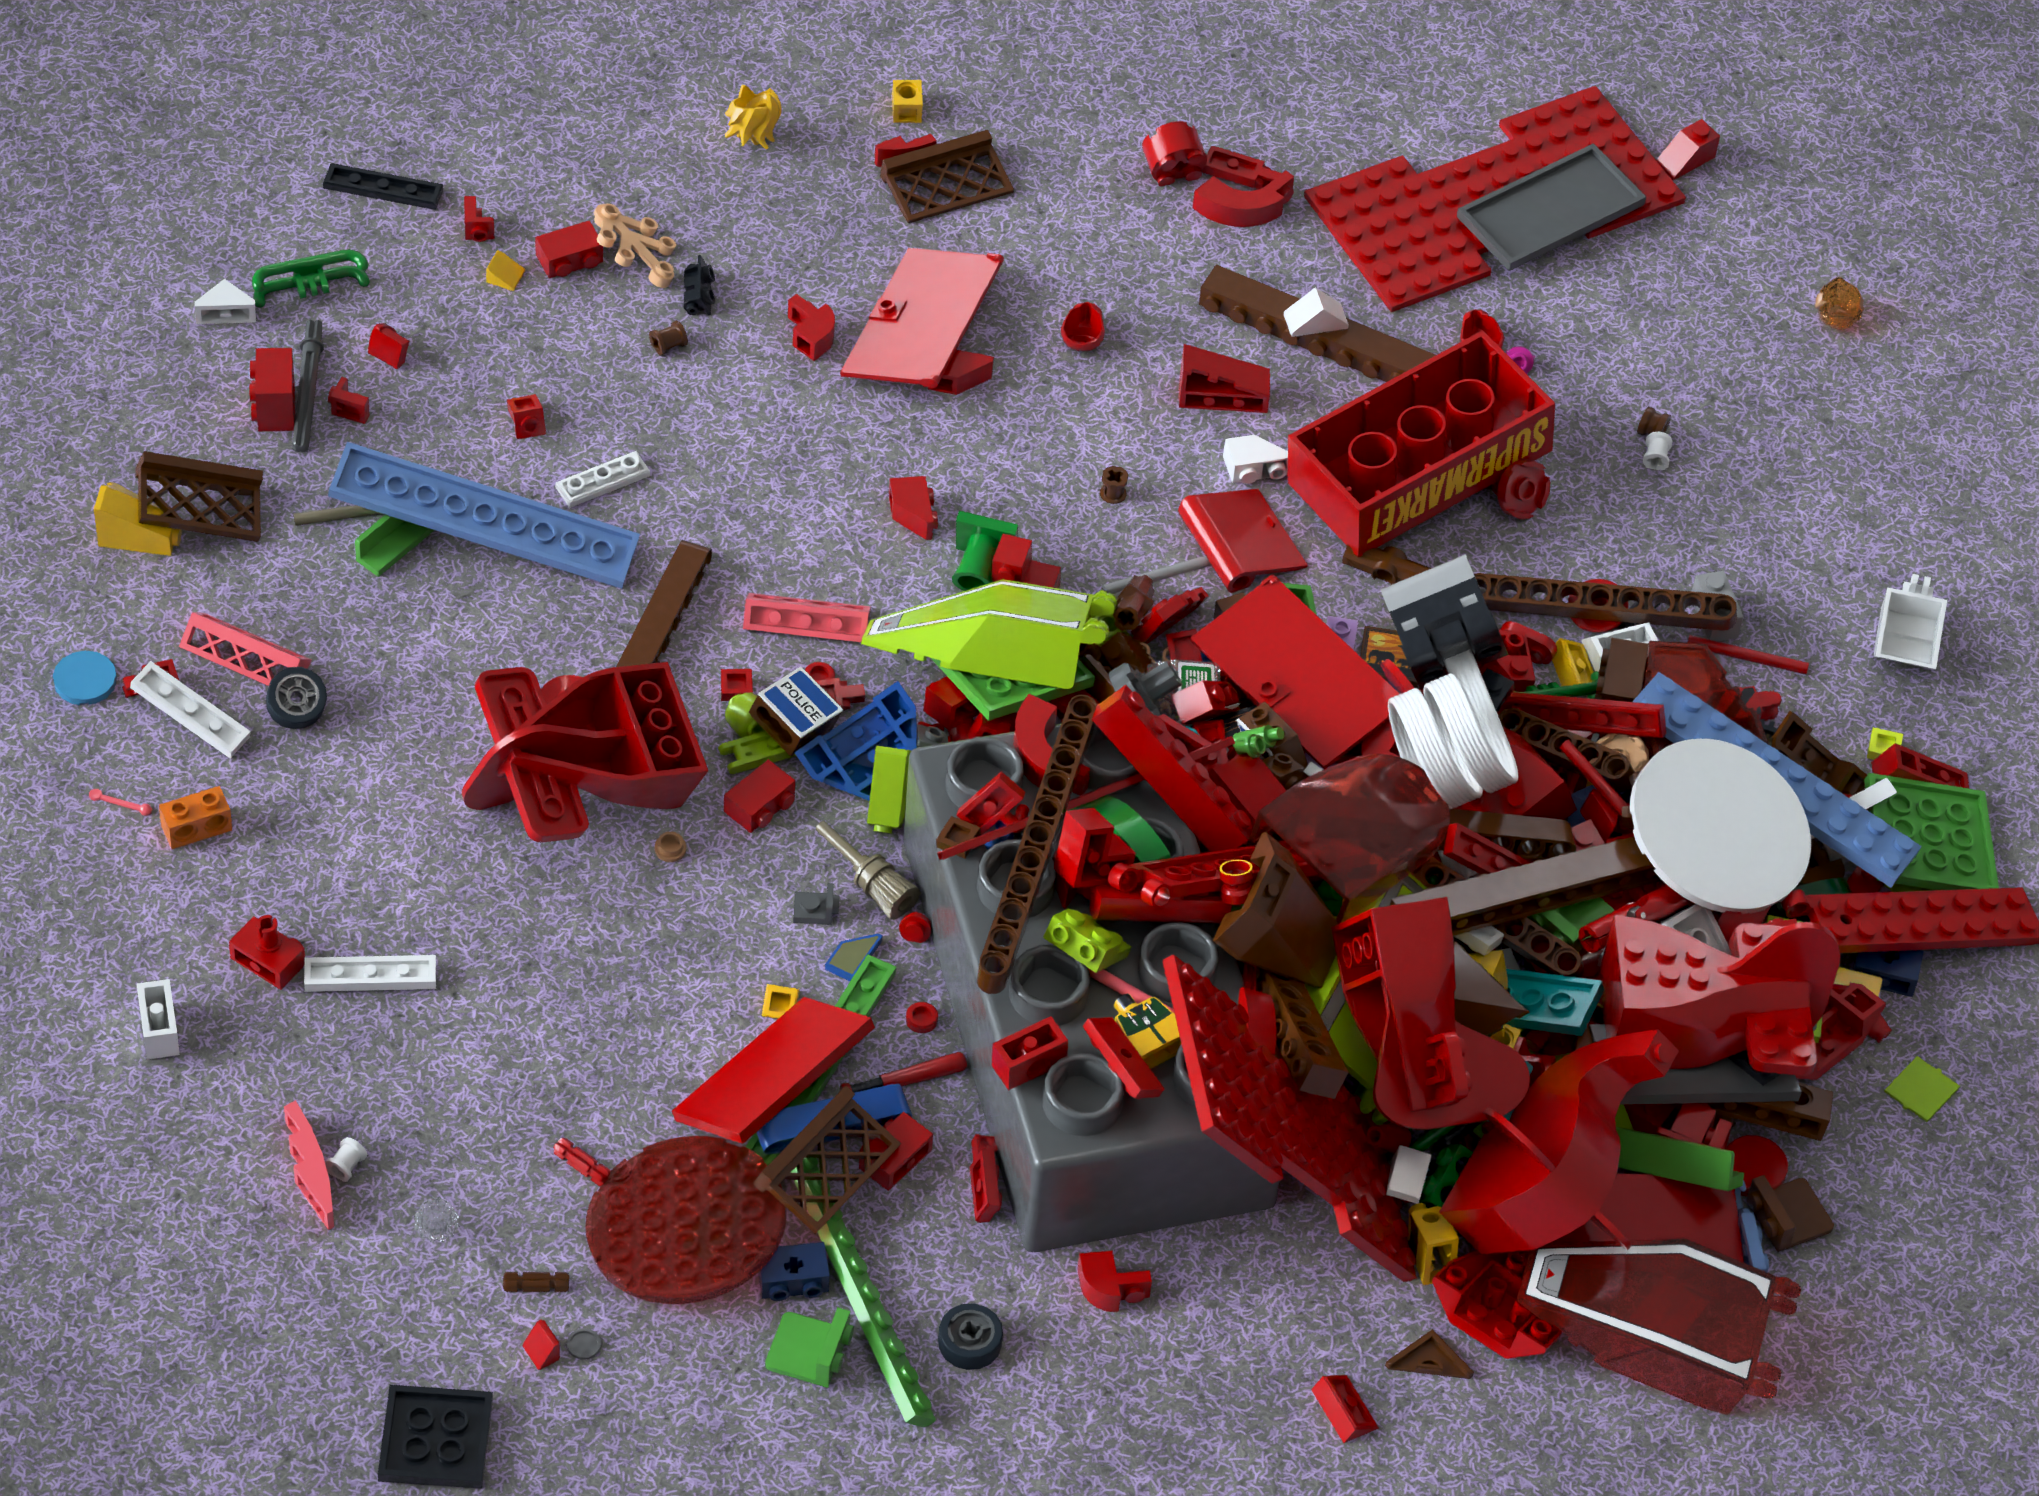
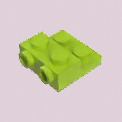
(1086, 940)

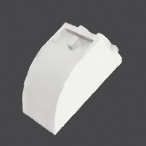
(1911, 625)

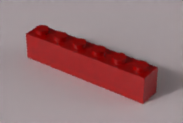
(1172, 771)

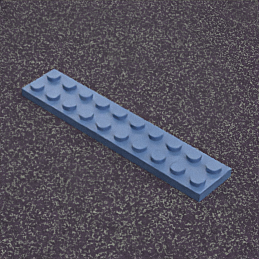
(484, 515)
(1830, 814)

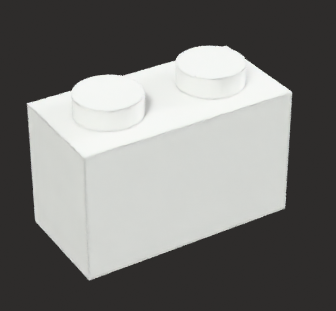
(158, 1019)

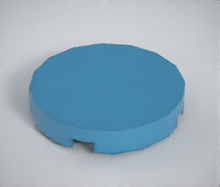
(84, 677)

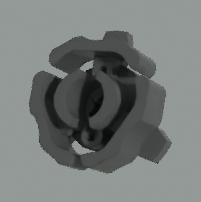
(1149, 685)

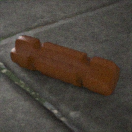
(536, 1281)

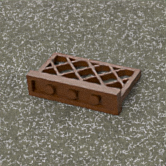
(933, 160)
(199, 477)
(802, 1147)

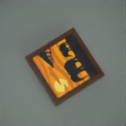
(1385, 644)

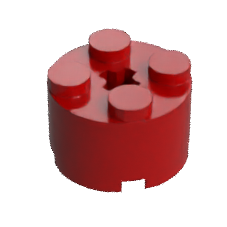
(1174, 153)

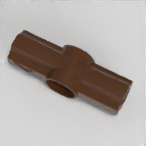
(1384, 564)
(1134, 602)

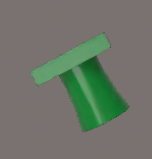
(979, 539)

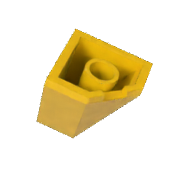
(119, 524)

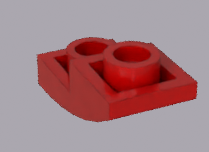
(898, 146)
(1261, 1016)

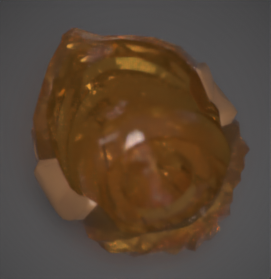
(1839, 304)

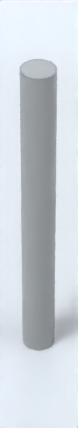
(1161, 573)

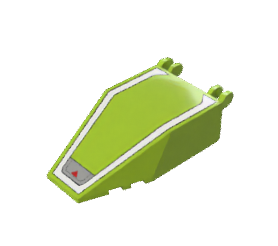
(1000, 631)

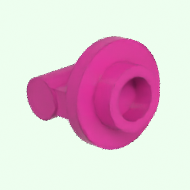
(1522, 357)

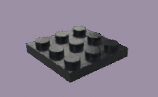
(435, 1436)

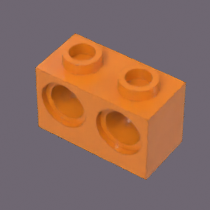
(195, 817)

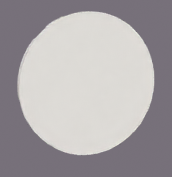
(1720, 826)

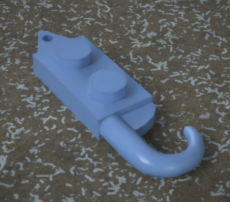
(1750, 1235)

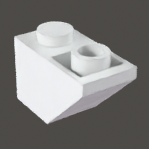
(1254, 459)

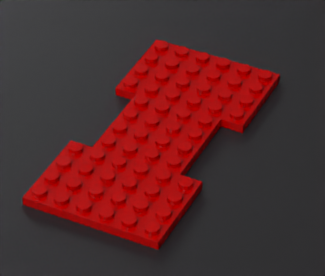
(1406, 224)
(1263, 1119)

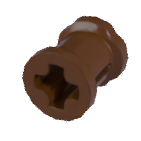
(668, 337)
(1114, 485)

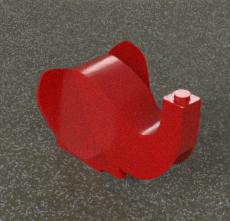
(1557, 1151)

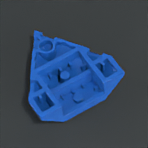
(848, 751)

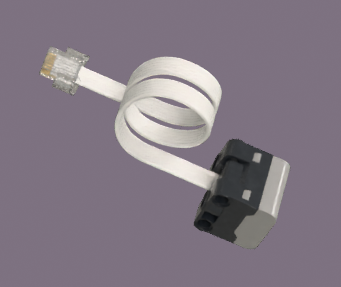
(1454, 725)

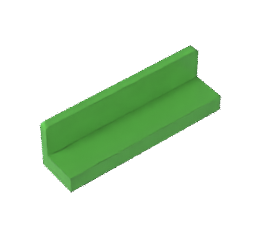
(387, 543)
(1678, 1160)

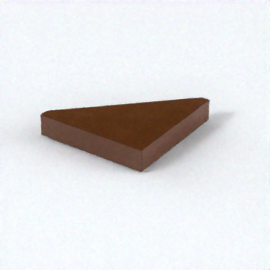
(1430, 1356)

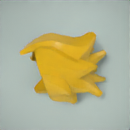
(754, 116)

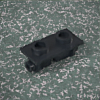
(698, 287)

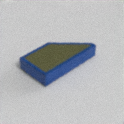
(851, 954)

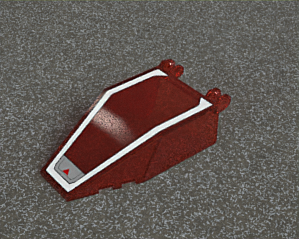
(1662, 1314)

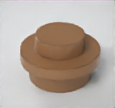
(670, 847)

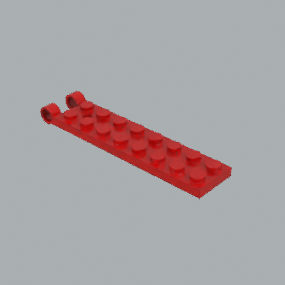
(1185, 874)
(1921, 918)

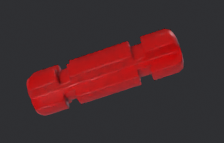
(581, 1161)

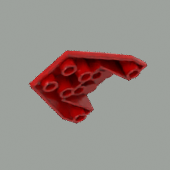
(1481, 1301)

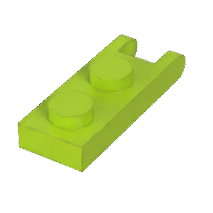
(752, 751)

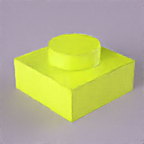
(1881, 740)

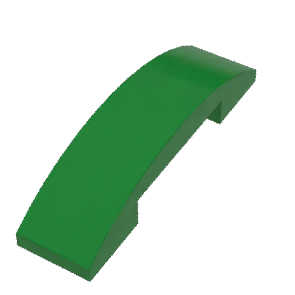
(1130, 828)

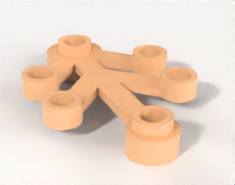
(610, 218)

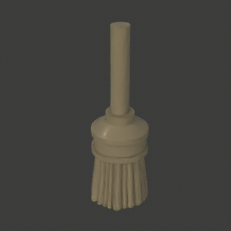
(875, 876)

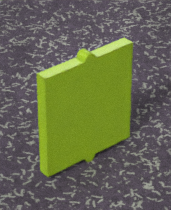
(1922, 1088)

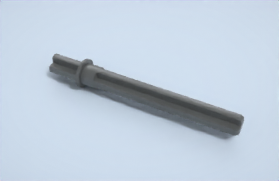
(311, 349)

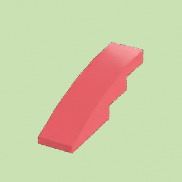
(311, 1170)

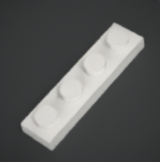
(190, 709)
(370, 973)

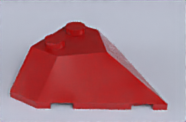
(1845, 1025)

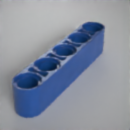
(880, 1102)

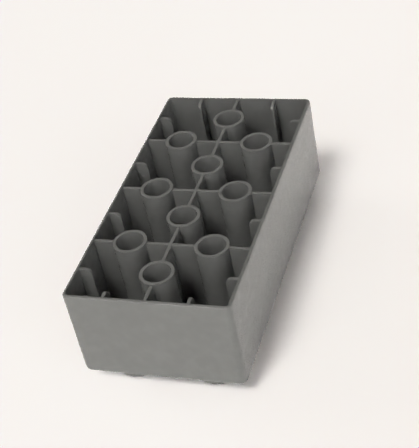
(1071, 1142)

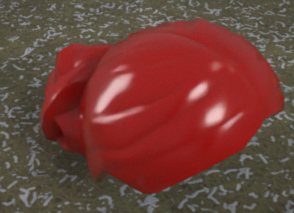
(1479, 320)
(1083, 327)

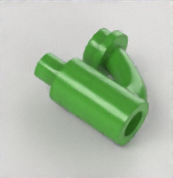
(1257, 740)

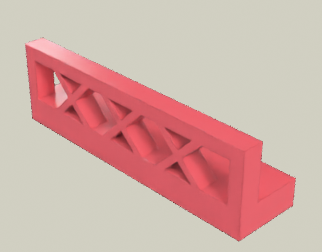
(805, 617)
(243, 639)

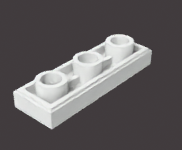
(602, 479)

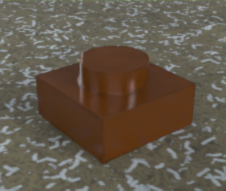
(956, 832)

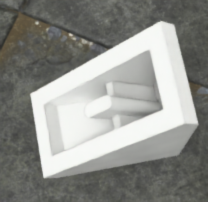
(225, 305)
(1315, 314)
(1408, 1174)

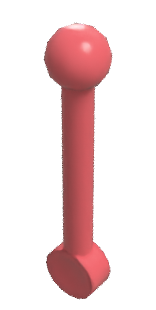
(96, 794)

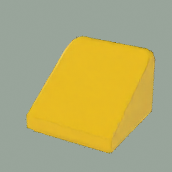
(504, 271)
(779, 1000)

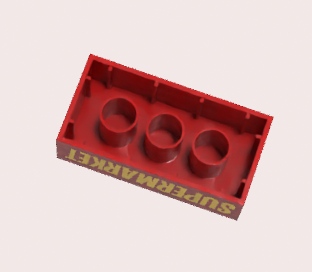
(1420, 443)

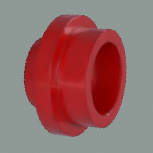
(915, 927)

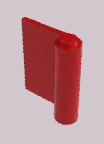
(1240, 536)

